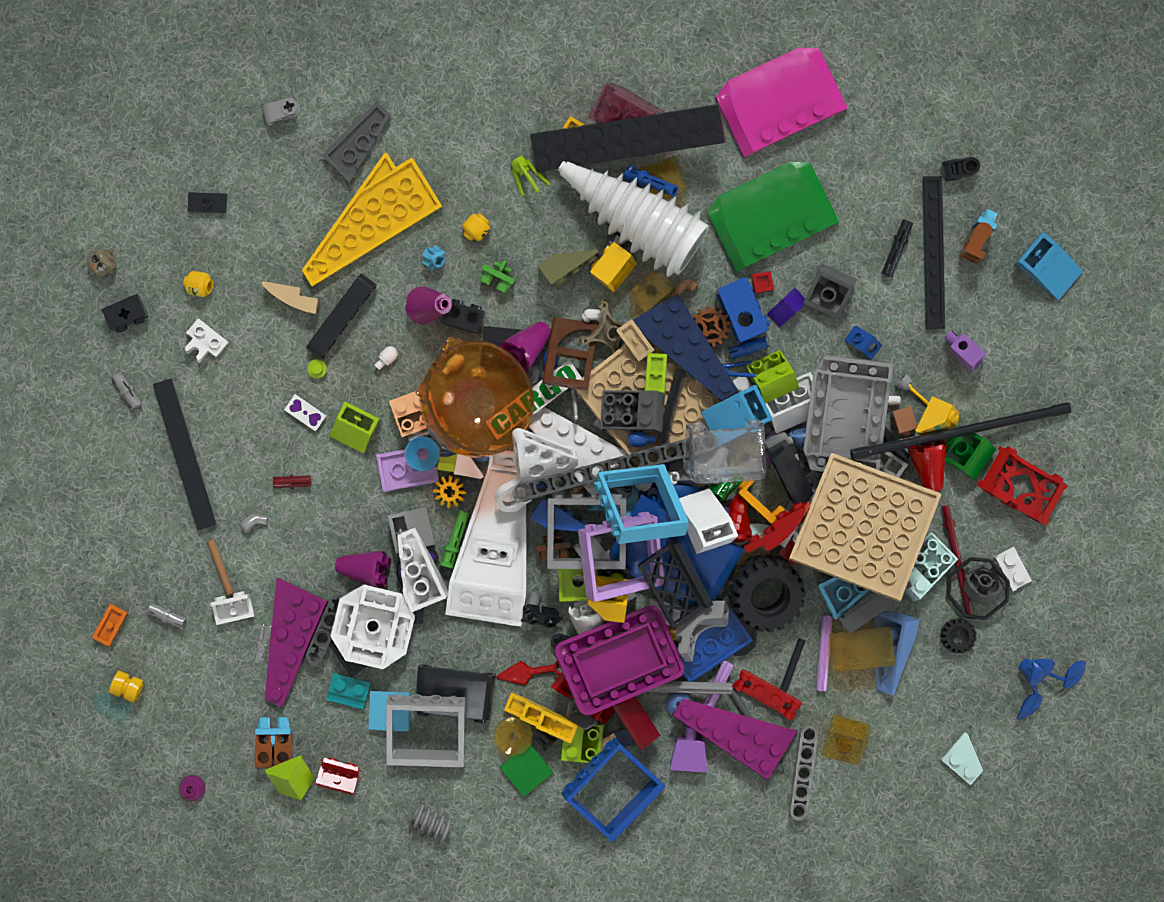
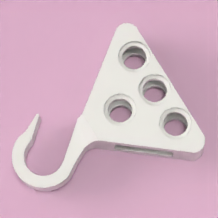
(532, 462)

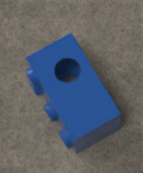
(738, 300)

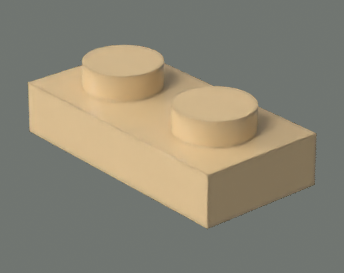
(635, 340)

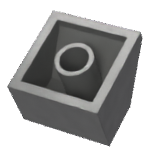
(830, 291)

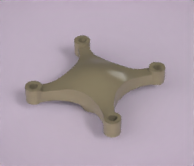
(605, 331)

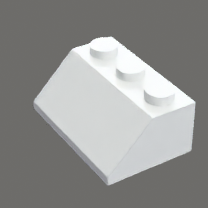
(792, 407)

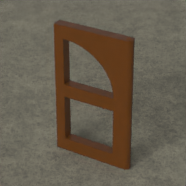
(561, 329)

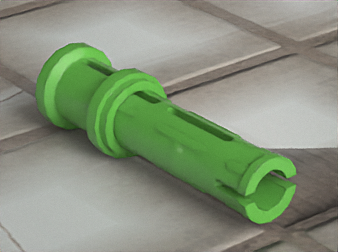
(452, 548)

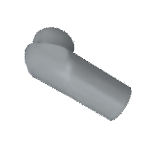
(251, 520)

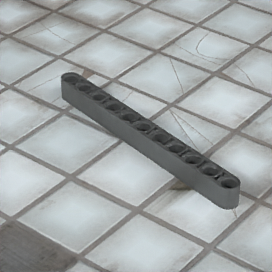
(588, 477)

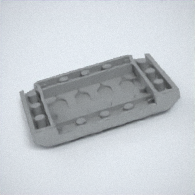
(846, 409)

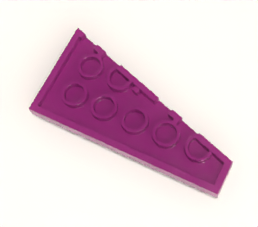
(293, 628)
(746, 739)

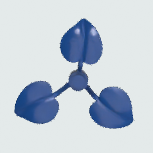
(1038, 670)

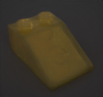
(862, 649)

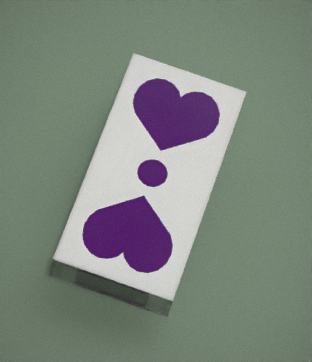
(305, 412)

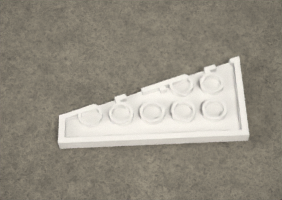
(586, 445)

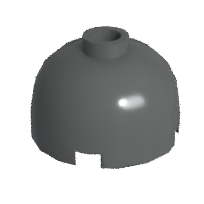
(983, 584)

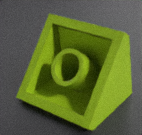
(291, 777)

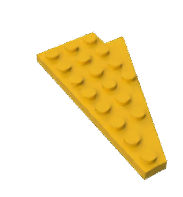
(380, 210)

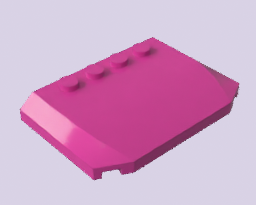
(779, 99)

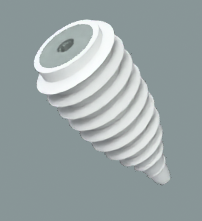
(640, 217)

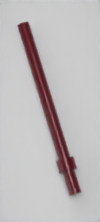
(949, 524)

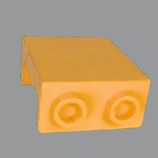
(768, 516)

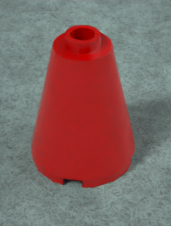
(930, 464)

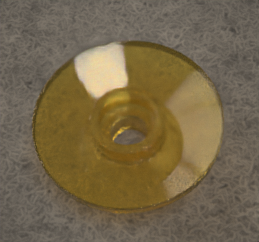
(503, 736)

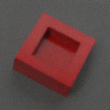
(762, 282)

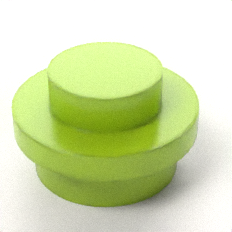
(317, 368)

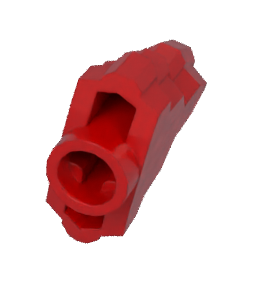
(739, 517)

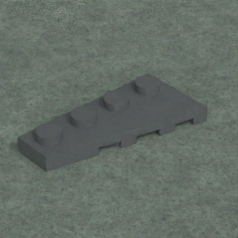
(353, 146)

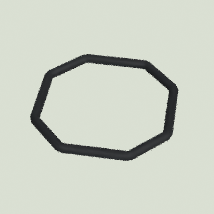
(957, 605)

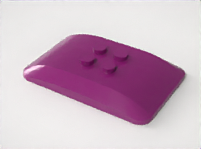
(619, 660)

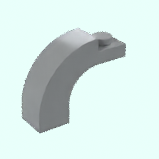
(706, 618)

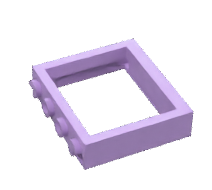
(624, 587)

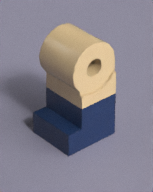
(621, 735)

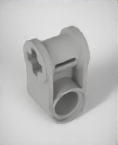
(278, 110)

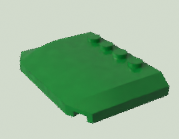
(771, 213)

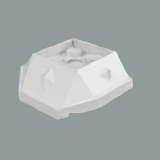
(375, 647)

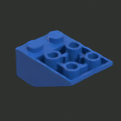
(562, 519)

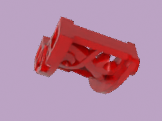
(1033, 510)

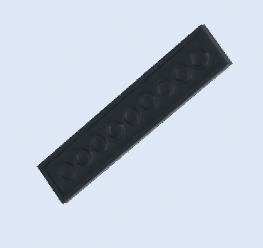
(628, 137)

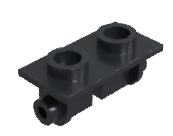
(548, 616)

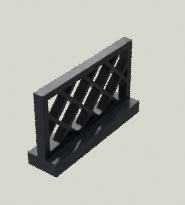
(689, 577)

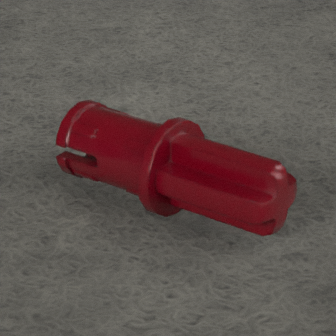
(291, 481)

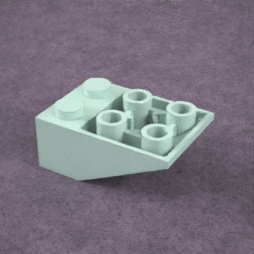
(929, 567)

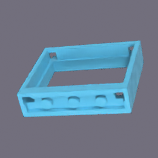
(635, 476)

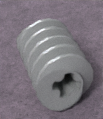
(430, 822)

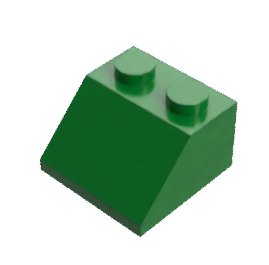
(969, 454)

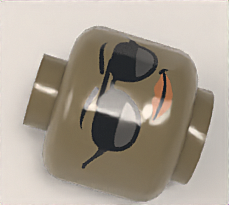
(101, 262)

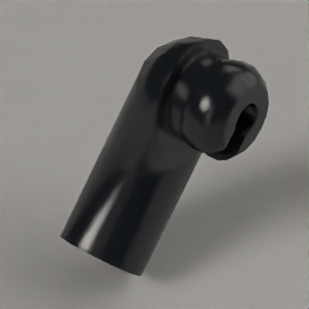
(606, 572)

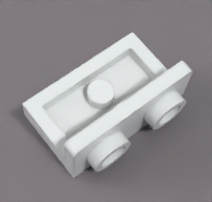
(233, 608)

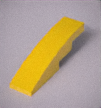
(541, 717)

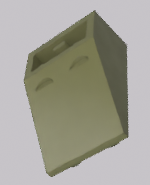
(561, 266)

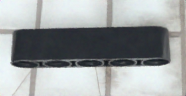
(341, 314)

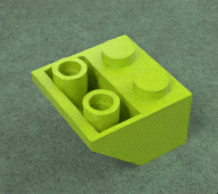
(773, 376)
(354, 427)
(583, 746)

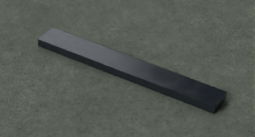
(933, 252)
(184, 454)

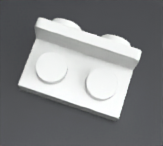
(1013, 568)

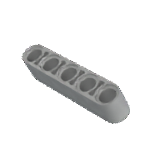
(806, 781)

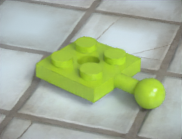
(568, 591)

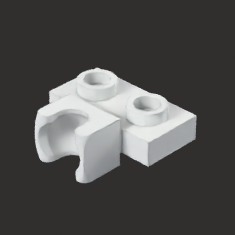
(204, 340)

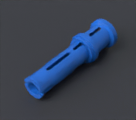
(644, 178)

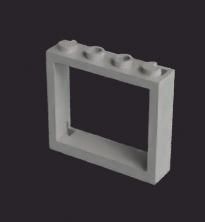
(576, 563)
(423, 757)

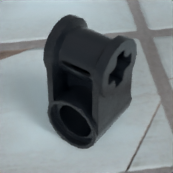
(959, 168)

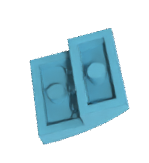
(377, 712)

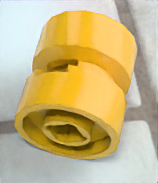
(125, 686)

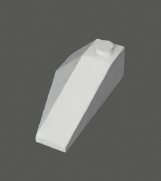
(419, 574)

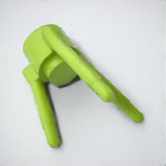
(521, 166)

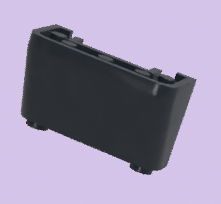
(445, 682)

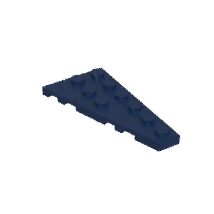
(678, 335)

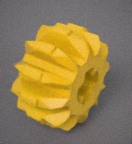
(445, 496)

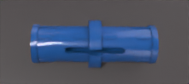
(748, 347)

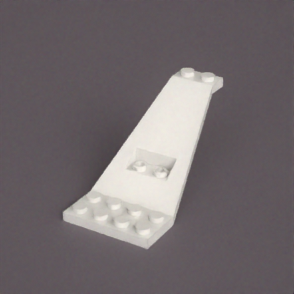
(486, 582)

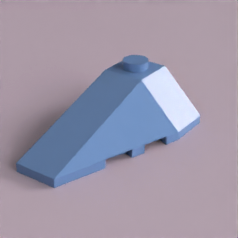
(903, 634)

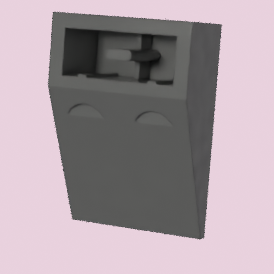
(632, 411)

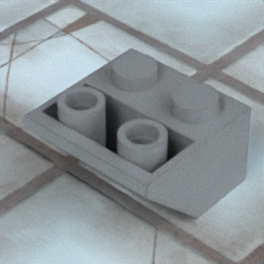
(410, 519)

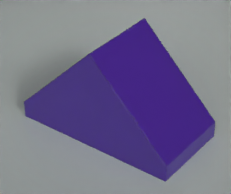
(787, 307)

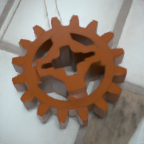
(718, 332)

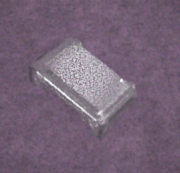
(725, 453)

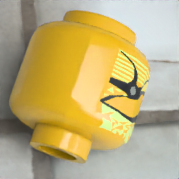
(198, 283)

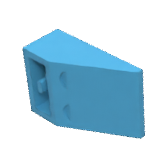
(1049, 265)
(737, 410)

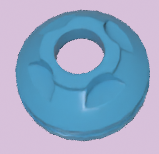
(417, 444)

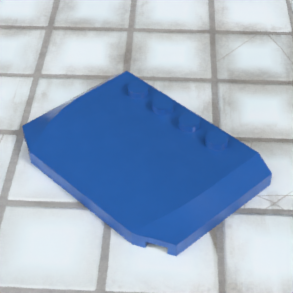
(711, 565)

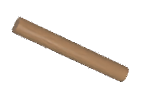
(220, 567)

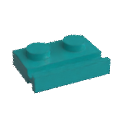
(348, 691)

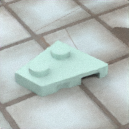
(963, 759)

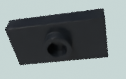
(207, 202)

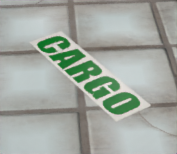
(545, 393)

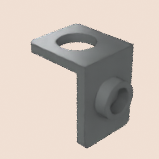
(578, 718)

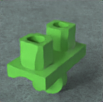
(505, 281)

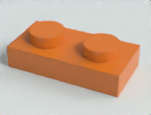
(110, 625)

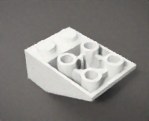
(708, 521)

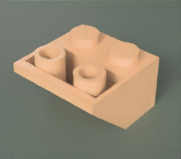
(407, 414)

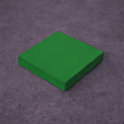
(526, 770)

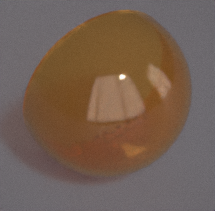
(475, 398)

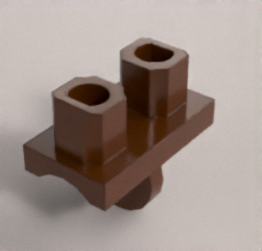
(563, 548)

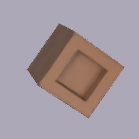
(904, 421)

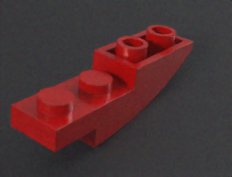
(780, 529)

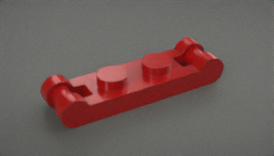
(767, 694)

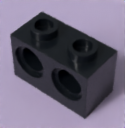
(461, 321)

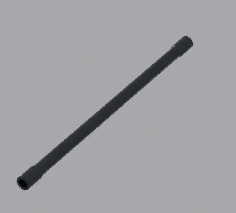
(867, 451)

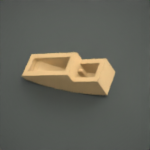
(292, 297)

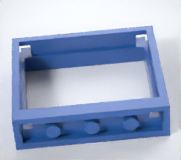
(632, 809)

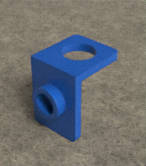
(862, 341)

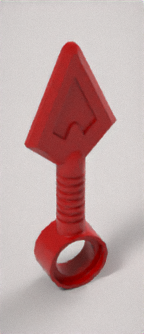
(521, 673)

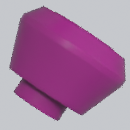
(197, 790)

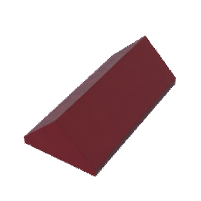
(637, 722)

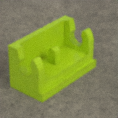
(656, 372)

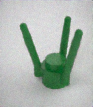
(722, 490)

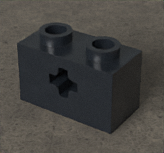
(114, 312)

